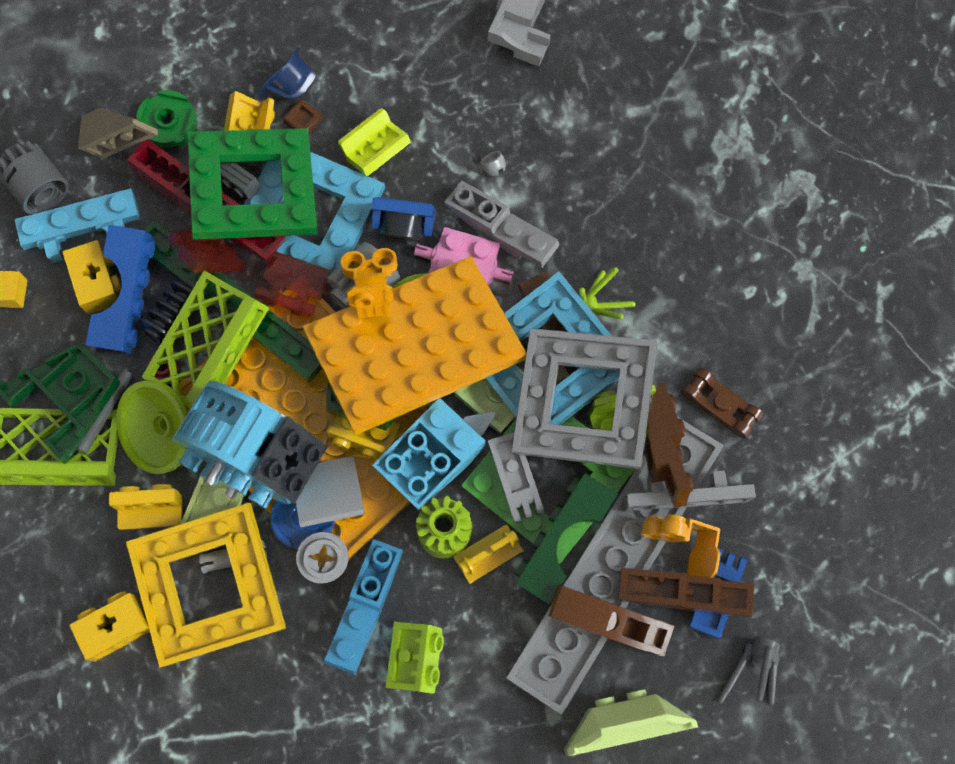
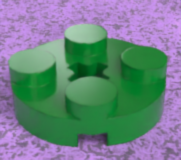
(183, 115)

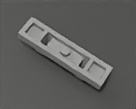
(717, 494)

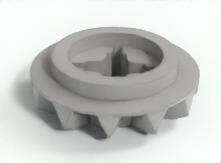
(331, 568)

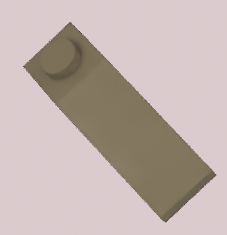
(109, 132)

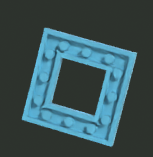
(349, 221)
(559, 300)

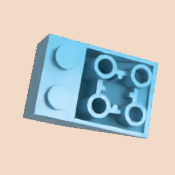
(430, 454)

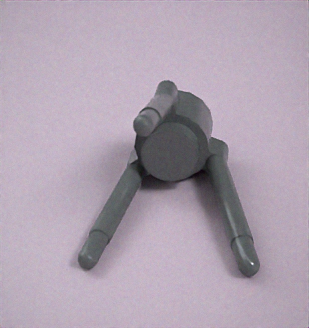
(764, 655)

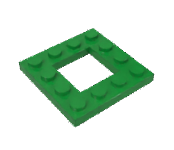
(217, 221)

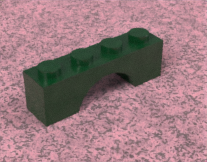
(587, 503)

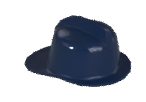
(290, 79)

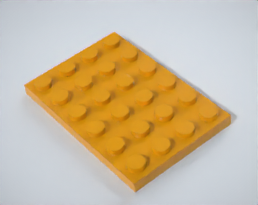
(435, 341)

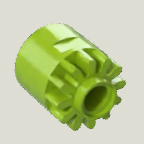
(449, 543)

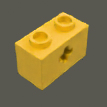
(82, 265)
(129, 625)

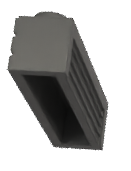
(239, 179)

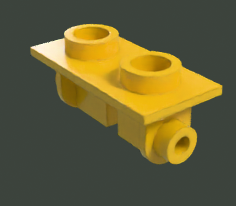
(488, 553)

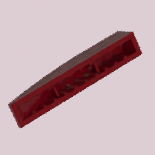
(173, 182)

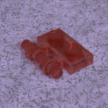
(206, 254)
(296, 276)

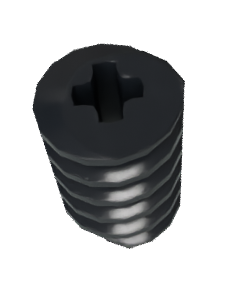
(168, 311)

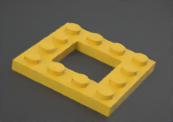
(151, 559)

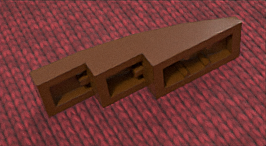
(686, 592)

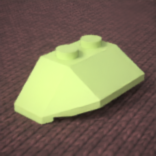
(626, 722)

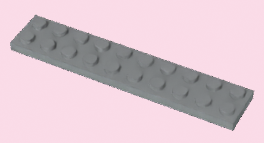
(562, 653)

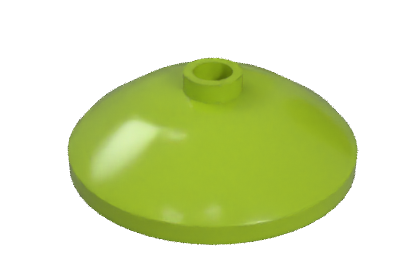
(147, 423)

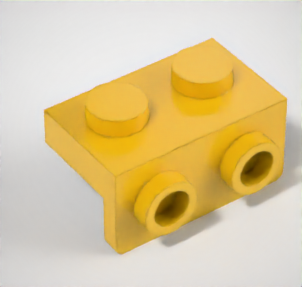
(248, 113)
(147, 508)

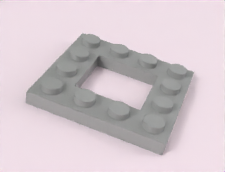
(615, 448)

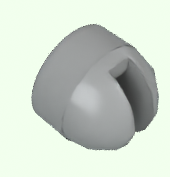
(493, 163)

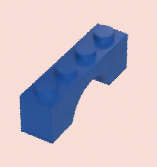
(116, 326)

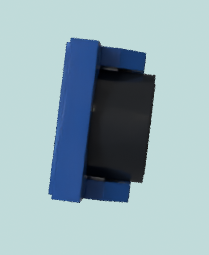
(403, 218)

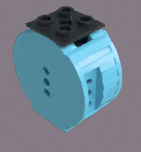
(247, 446)

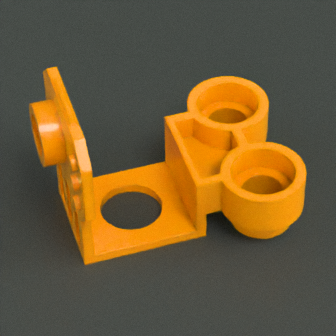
(371, 294)
(705, 555)

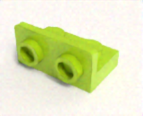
(414, 657)

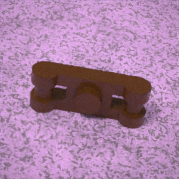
(722, 403)

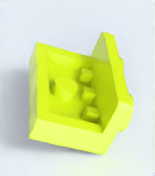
(373, 142)

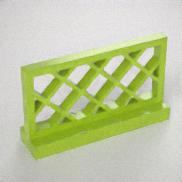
(227, 349)
(54, 472)

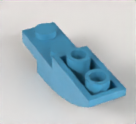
(364, 607)

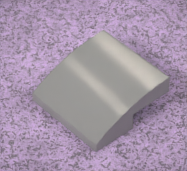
(330, 493)

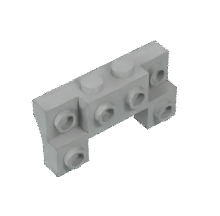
(515, 29)

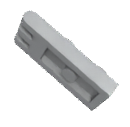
(515, 477)

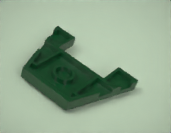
(75, 385)

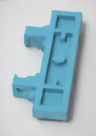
(58, 224)

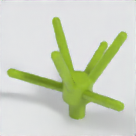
(598, 308)

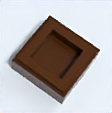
(303, 116)

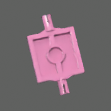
(460, 245)

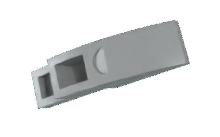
(497, 224)

